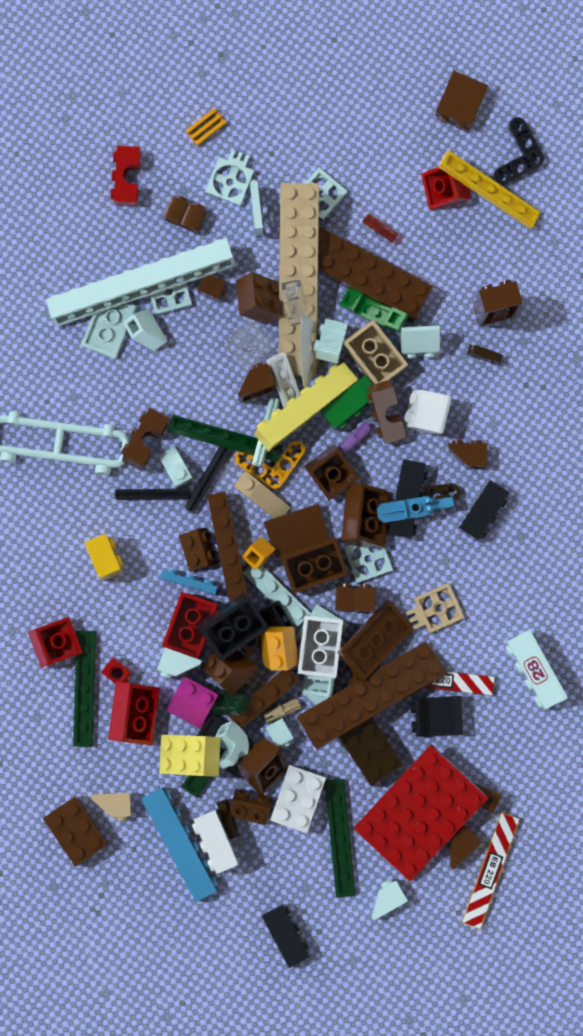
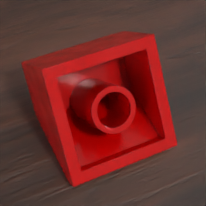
(443, 189)
(54, 642)

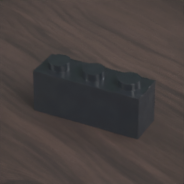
(484, 511)
(286, 935)

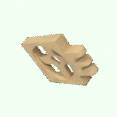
(421, 616)

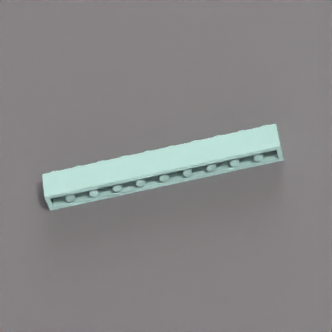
(140, 282)

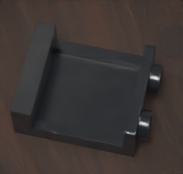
(437, 716)

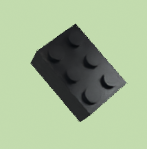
(232, 626)

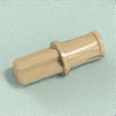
(282, 710)

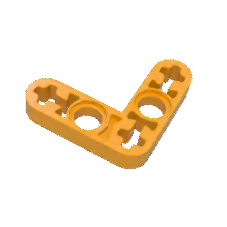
(276, 470)

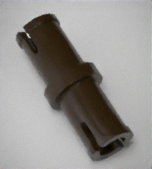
(229, 822)

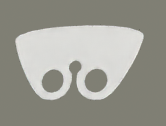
(306, 355)

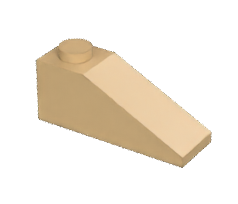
(260, 495)

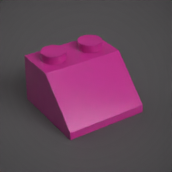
(192, 702)

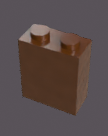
(461, 101)

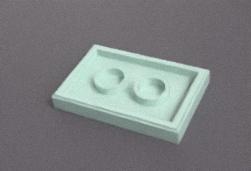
(107, 331)

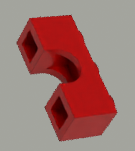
(126, 159)

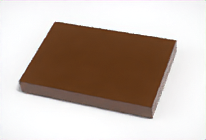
(296, 529)

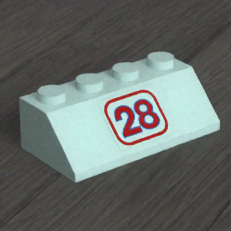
(536, 670)

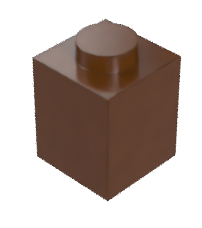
(212, 288)

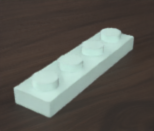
(276, 591)

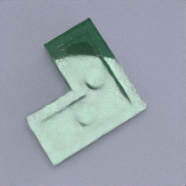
(230, 704)

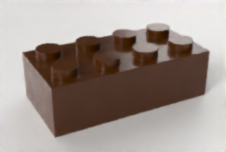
(497, 302)

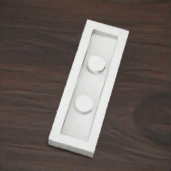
(283, 378)

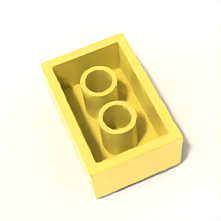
(189, 755)

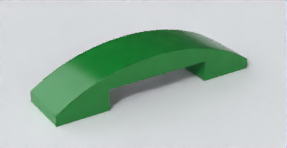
(371, 310)

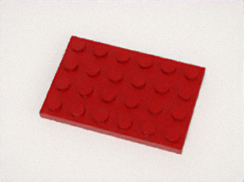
(420, 812)

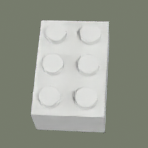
(320, 646)
(298, 799)
(215, 842)

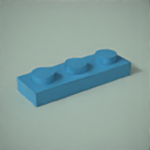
(189, 581)

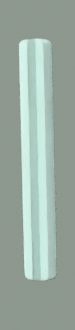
(260, 451)

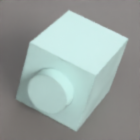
(280, 733)

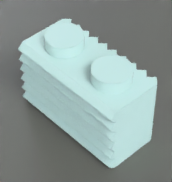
(331, 340)

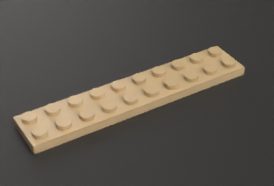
(299, 262)

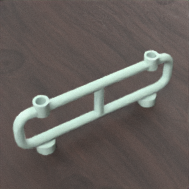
(103, 466)

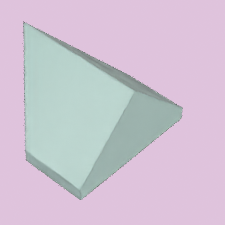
(317, 688)

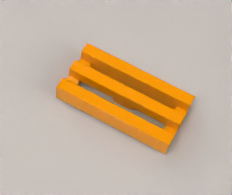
(217, 117)

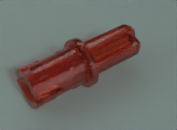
(380, 228)

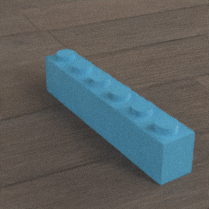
(179, 844)

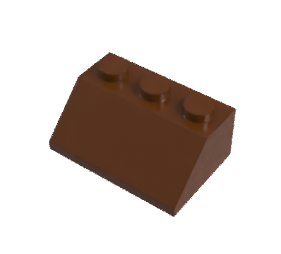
(360, 517)

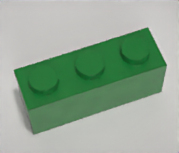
(347, 405)

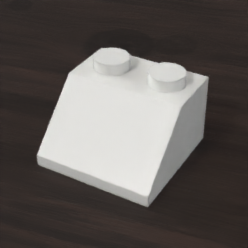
(427, 412)

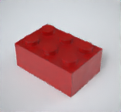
(182, 633)
(134, 713)

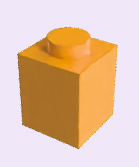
(258, 553)

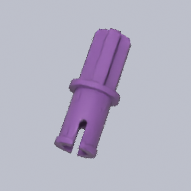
(355, 438)

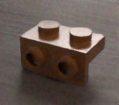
(198, 549)
(250, 806)

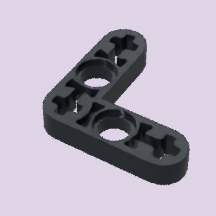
(526, 154)

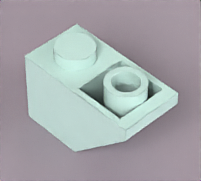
(145, 330)

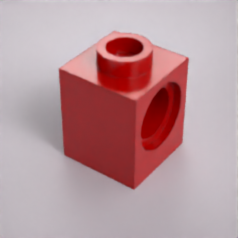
(111, 666)

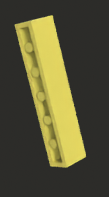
(305, 407)

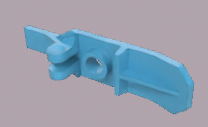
(403, 509)

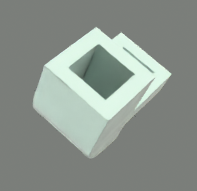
(233, 742)

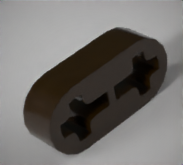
(485, 354)
(443, 488)

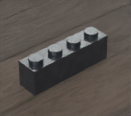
(408, 487)

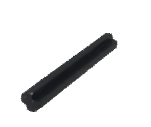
(206, 479)
(152, 494)

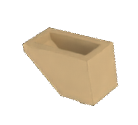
(114, 804)

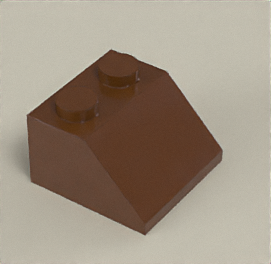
(257, 382)
(331, 472)
(230, 672)
(262, 765)

